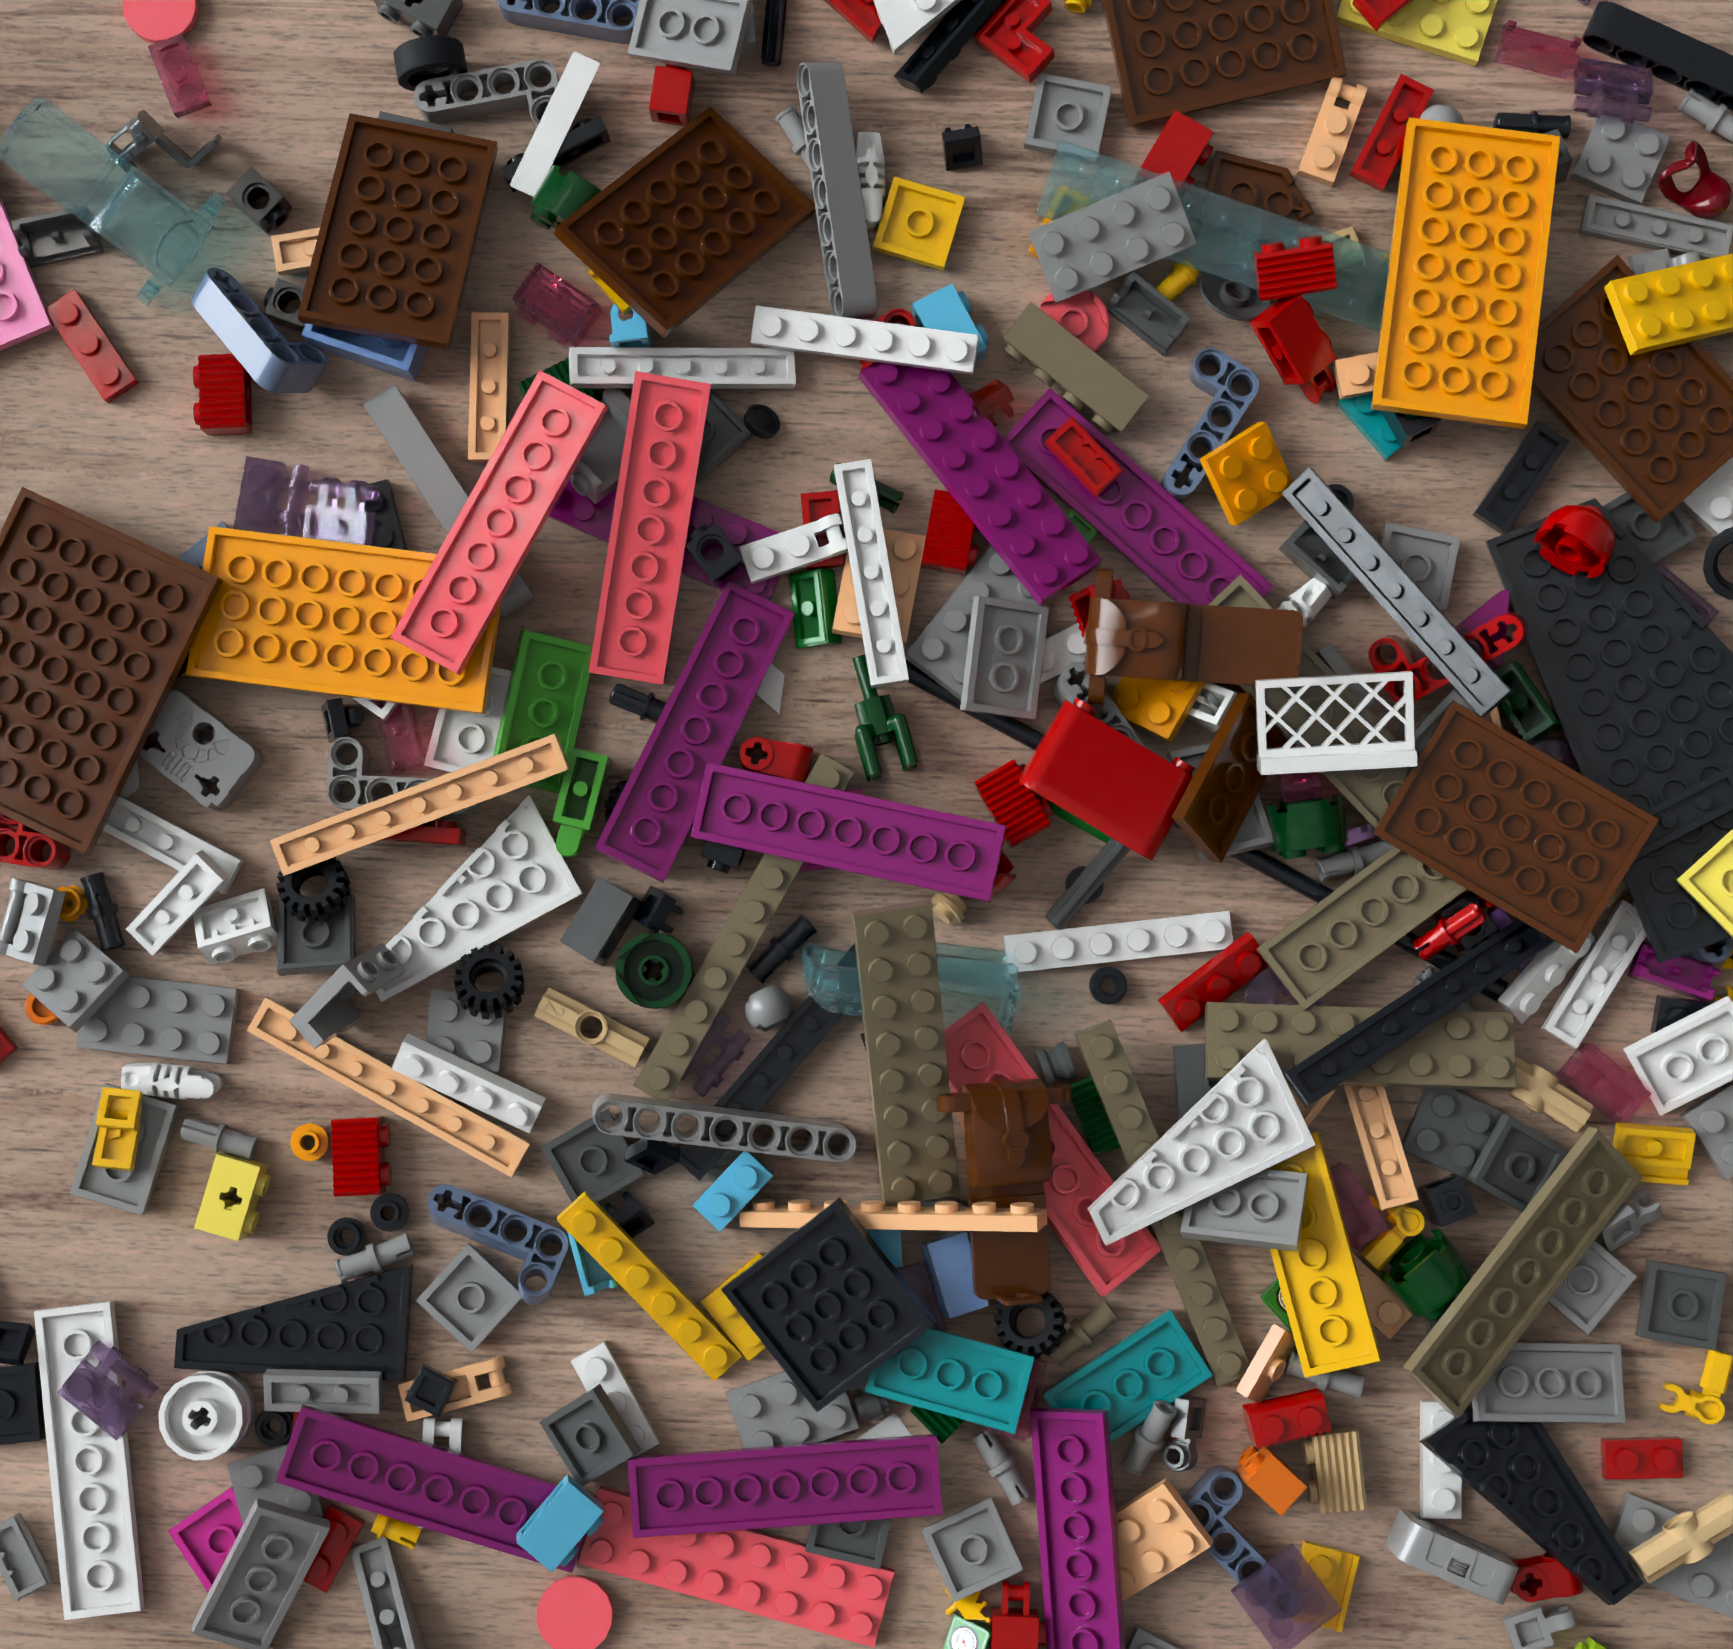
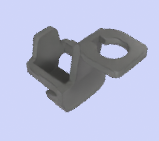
(146, 131)

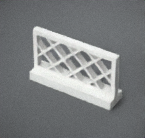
(1336, 756)

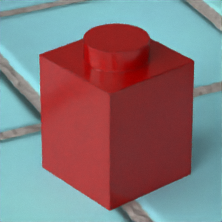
(672, 95)

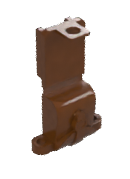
(1186, 641)
(1007, 1165)

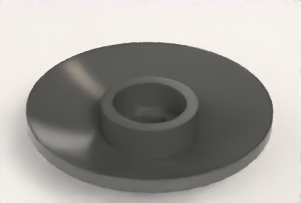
(1231, 298)

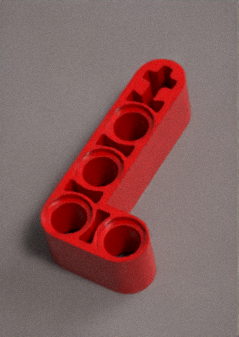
(1423, 675)
(30, 846)

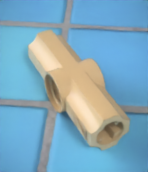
(570, 1016)
(1543, 1093)
(1685, 1538)

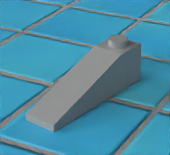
(386, 1597)

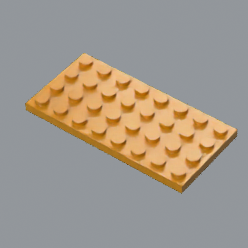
(1466, 273)
(324, 622)

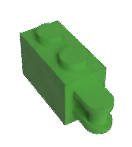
(580, 799)

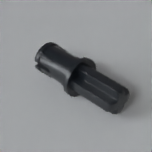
(1533, 123)
(637, 702)

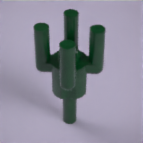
(879, 726)

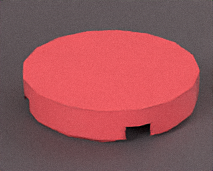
(160, 18)
(1082, 316)
(575, 1613)

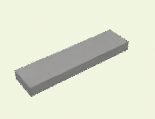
(1654, 228)

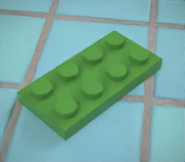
(544, 696)

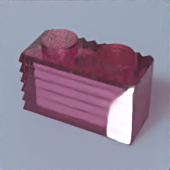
(556, 306)

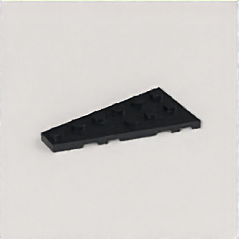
(333, 1328)
(1536, 1490)

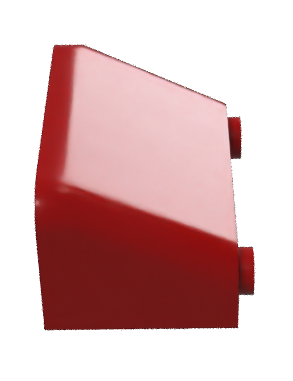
(1107, 779)

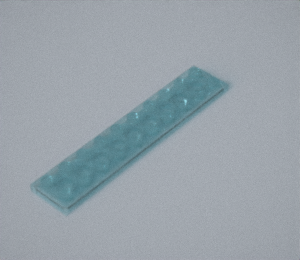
(1224, 232)

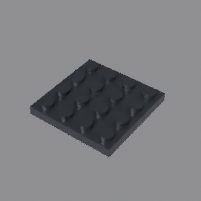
(829, 1305)

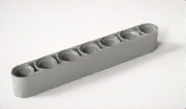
(837, 190)
(430, 472)
(709, 1116)

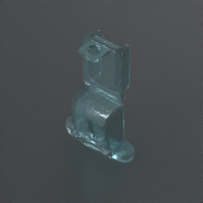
(107, 193)
(834, 979)

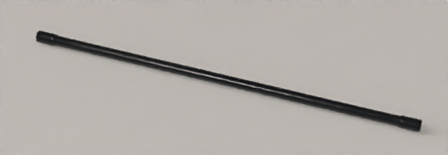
(1255, 858)

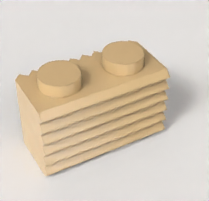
(1335, 1471)

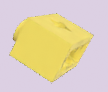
(218, 1211)

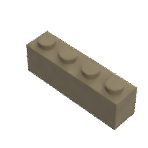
(1074, 368)

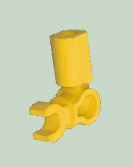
(1405, 1221)
(1714, 1381)

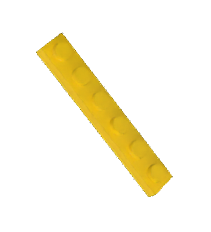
(649, 1285)

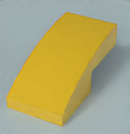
(118, 1129)

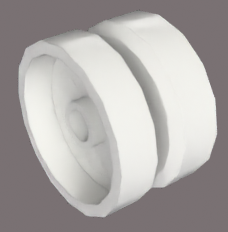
(200, 1435)

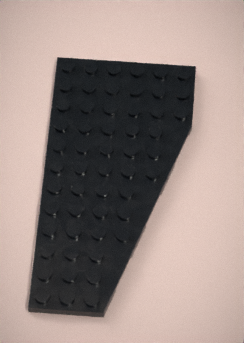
(1638, 700)

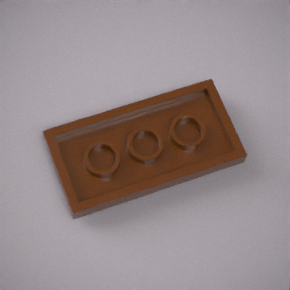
(1225, 781)

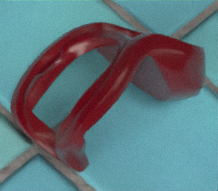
(1710, 193)

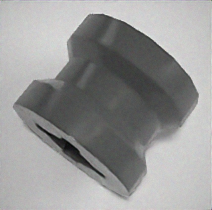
(1055, 1063)

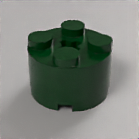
(560, 197)
(1308, 826)
(633, 969)
(1427, 1274)

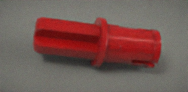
(1450, 930)

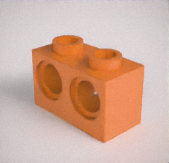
(1270, 1478)

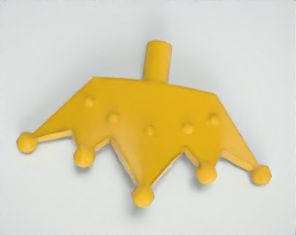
(969, 1607)

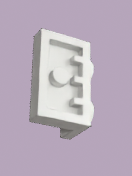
(235, 927)

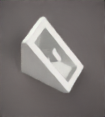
(1211, 706)

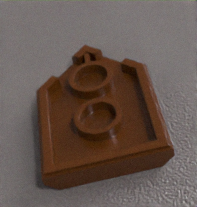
(1258, 185)

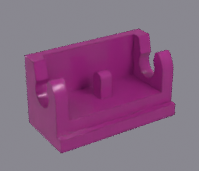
(1679, 975)

